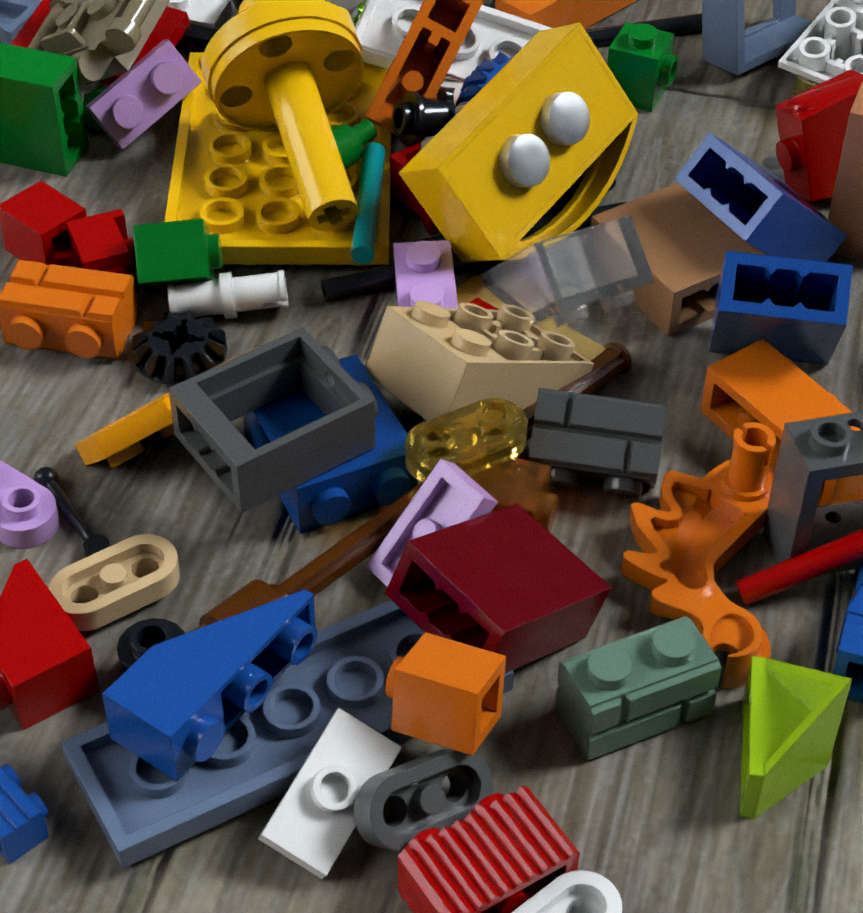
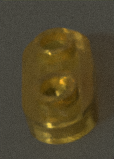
(469, 437)

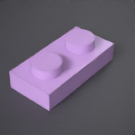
(143, 94)
(424, 273)
(441, 502)

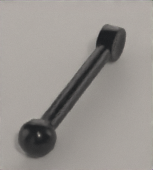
(92, 542)

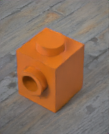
(446, 693)

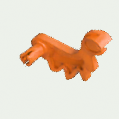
(696, 535)

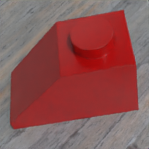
(41, 651)

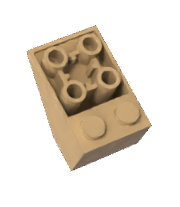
(467, 354)

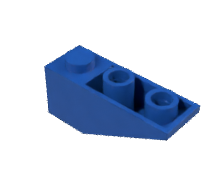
(197, 685)

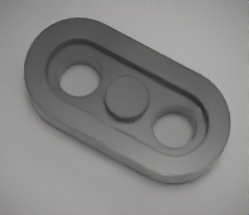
(418, 797)

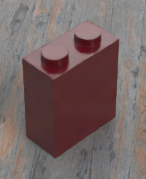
(498, 586)

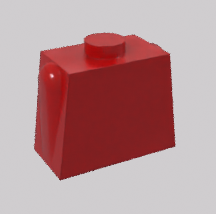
(814, 133)

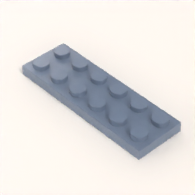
(259, 753)

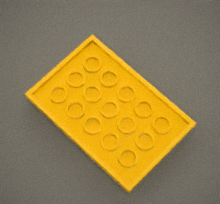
(248, 189)

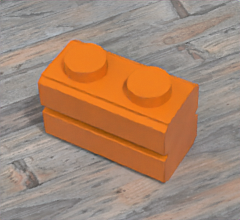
(68, 309)

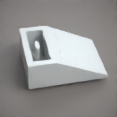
(829, 44)

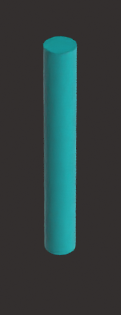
(368, 203)

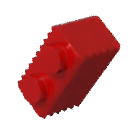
(486, 861)

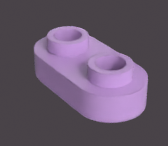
(30, 524)

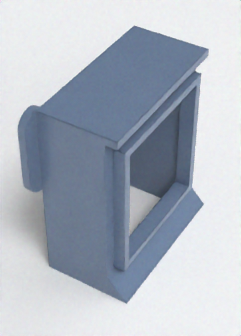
(739, 50)

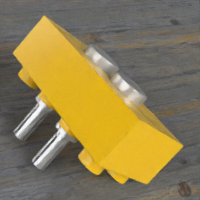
(524, 147)

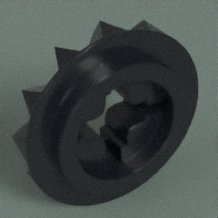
(202, 352)

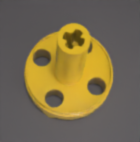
(283, 73)

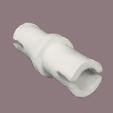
(228, 295)

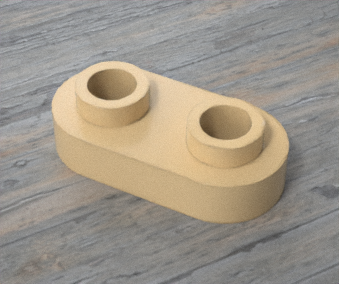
(110, 582)

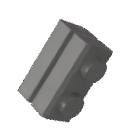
(598, 440)

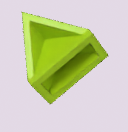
(786, 729)

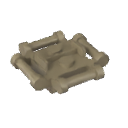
(98, 33)

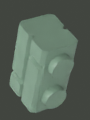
(637, 687)

